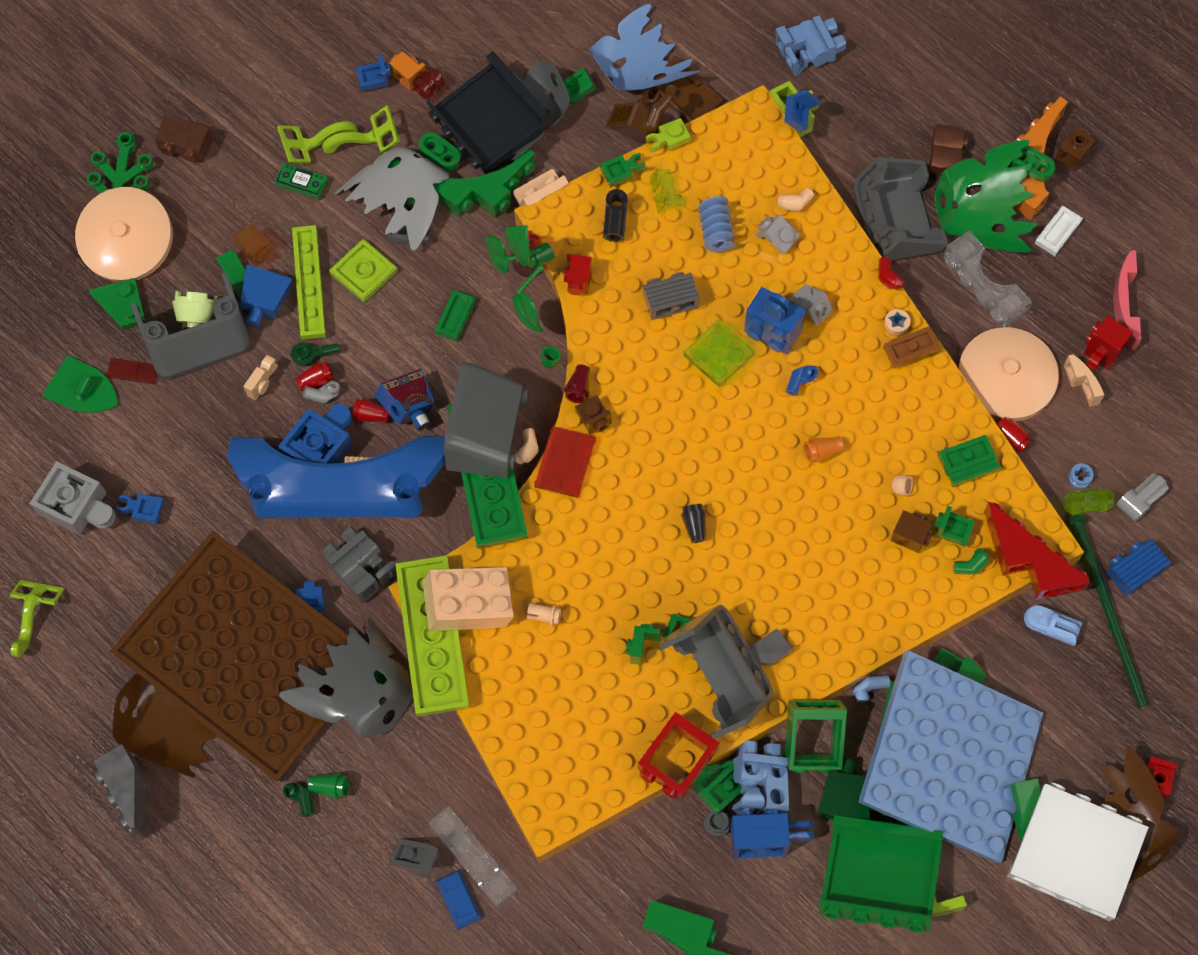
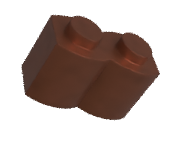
(946, 148)

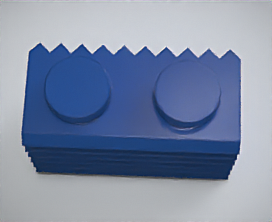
(1138, 567)

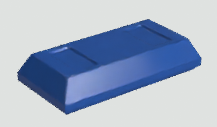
(458, 899)

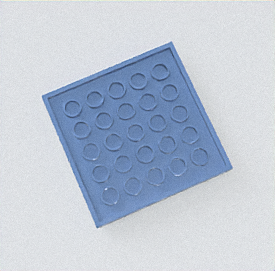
(950, 756)

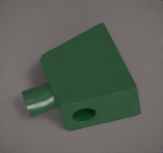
(842, 794)

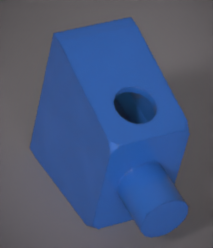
(263, 294)

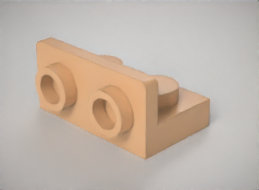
(539, 188)

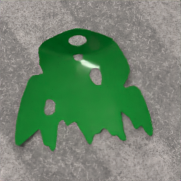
(992, 203)

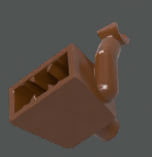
(636, 121)

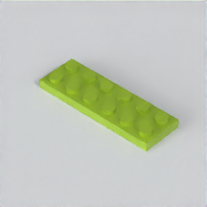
(432, 655)

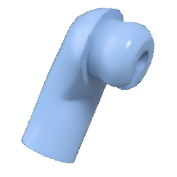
(868, 684)

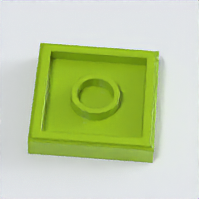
(363, 270)

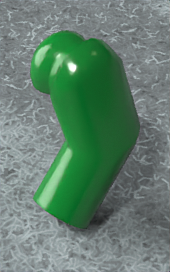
(974, 565)

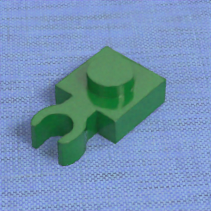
(619, 171)

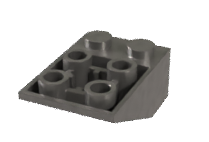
(127, 787)

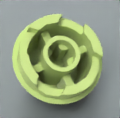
(194, 308)

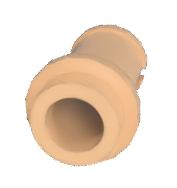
(544, 613)

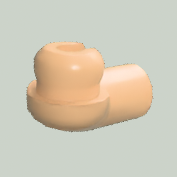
(795, 202)
(529, 449)

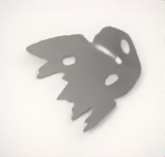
(394, 185)

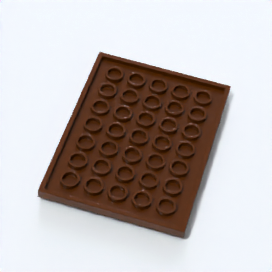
(225, 648)

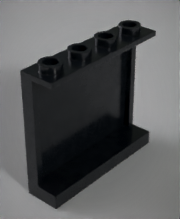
(490, 115)

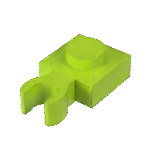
(670, 134)

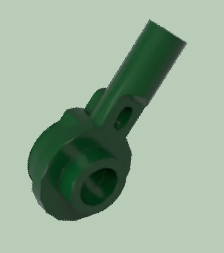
(305, 354)

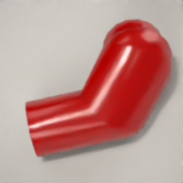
(887, 276)

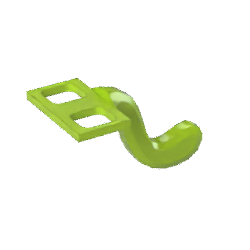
(374, 136)
(306, 144)
(31, 601)

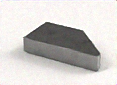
(771, 648)

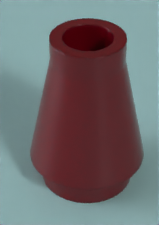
(578, 386)

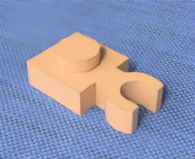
(258, 381)

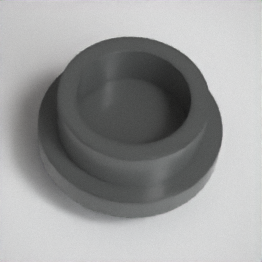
(717, 824)

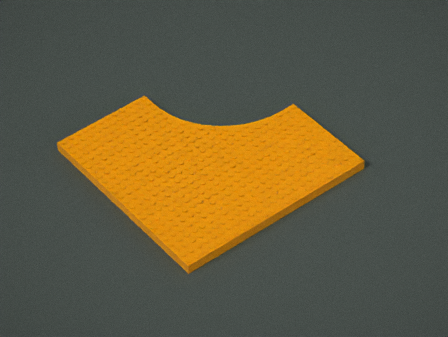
(785, 536)

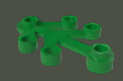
(121, 176)

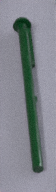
(1092, 569)

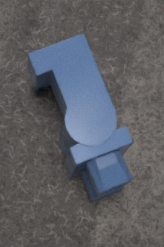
(812, 42)
(765, 771)

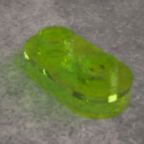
(1088, 501)

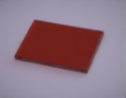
(565, 462)

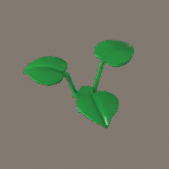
(518, 244)

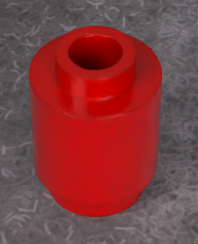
(1014, 434)

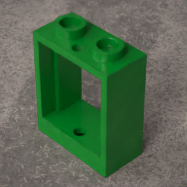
(816, 710)

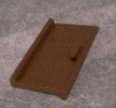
(695, 100)

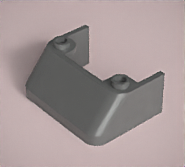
(198, 345)
(727, 666)

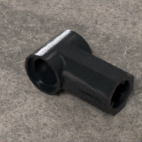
(615, 216)

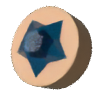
(897, 322)

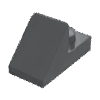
(414, 857)

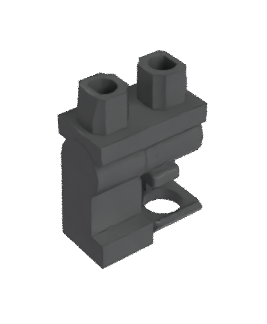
(352, 559)

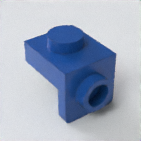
(374, 75)
(798, 109)

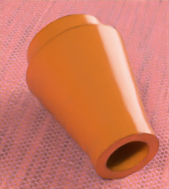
(820, 448)

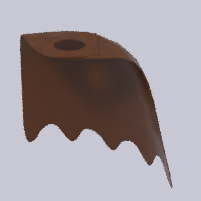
(160, 730)

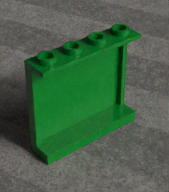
(881, 874)

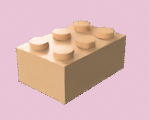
(467, 598)

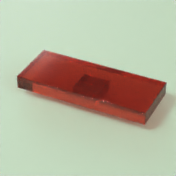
(131, 371)

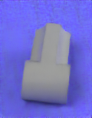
(1139, 501)

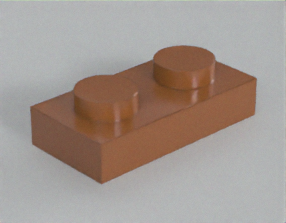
(911, 347)

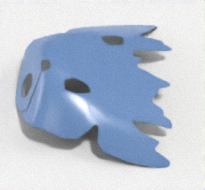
(642, 54)

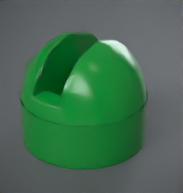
(553, 356)

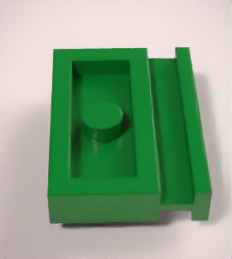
(969, 460)

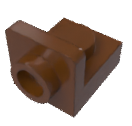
(594, 415)

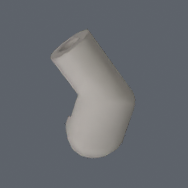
(322, 394)

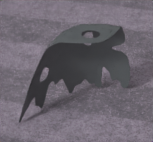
(540, 85)
(354, 685)

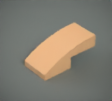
(1081, 375)

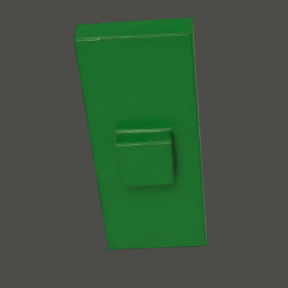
(234, 269)

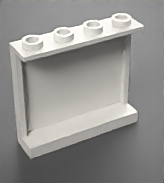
(1078, 851)

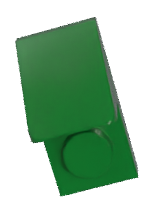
(964, 667)

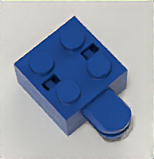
(774, 320)
(319, 437)
(766, 834)

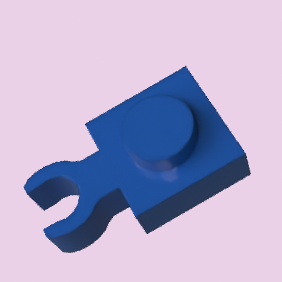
(144, 509)

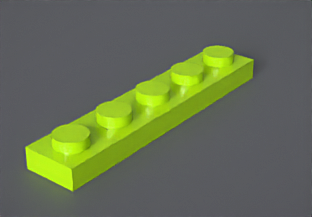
(308, 282)

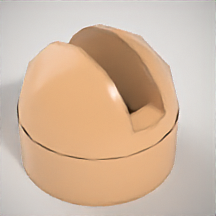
(902, 484)

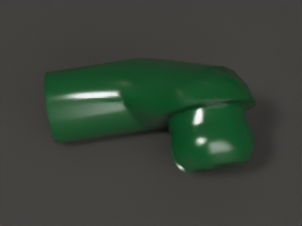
(300, 795)

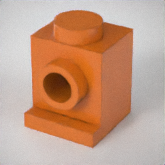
(406, 69)

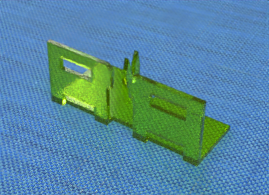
(669, 195)

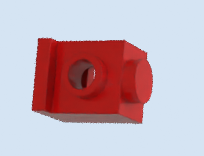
(578, 274)
(1162, 769)

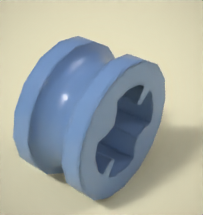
(1087, 470)

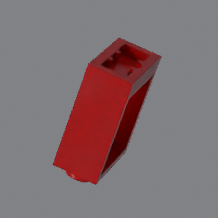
(692, 734)

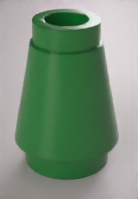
(330, 785)

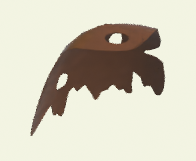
(1160, 834)

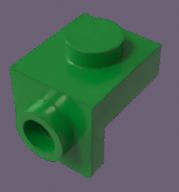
(578, 85)
(954, 527)
(635, 645)

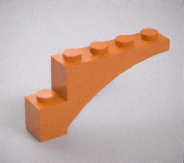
(1037, 136)

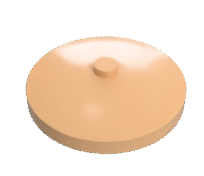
(124, 234)
(1010, 372)

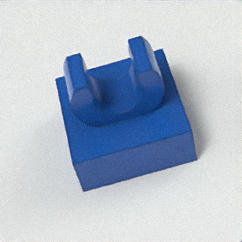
(312, 595)

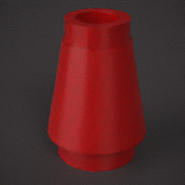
(315, 376)
(369, 411)

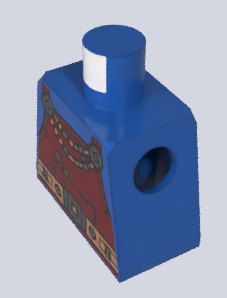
(407, 398)

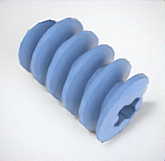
(716, 224)

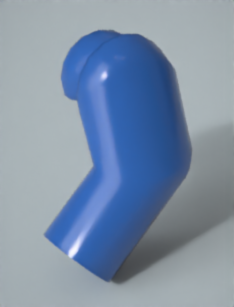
(799, 377)

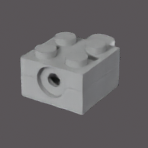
(71, 504)

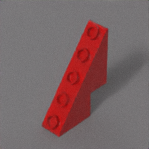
(1022, 551)

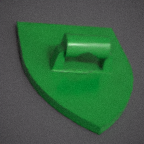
(81, 388)

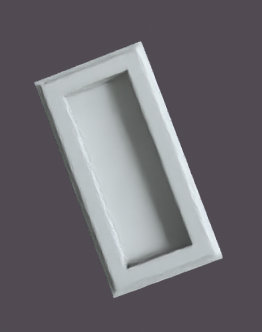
(1058, 230)

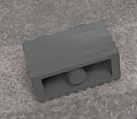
(670, 295)

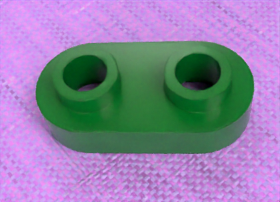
(442, 151)
(1038, 161)

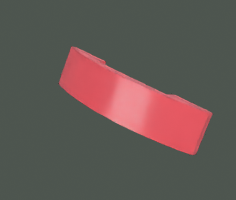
(1121, 300)

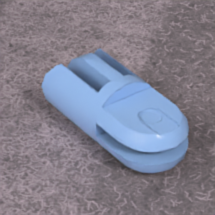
(1052, 624)

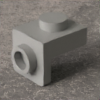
(777, 232)
(814, 302)

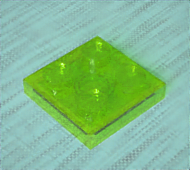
(718, 353)

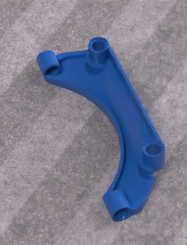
(363, 488)

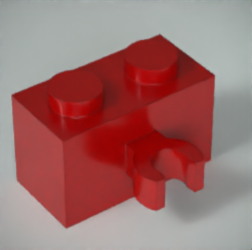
(1106, 343)

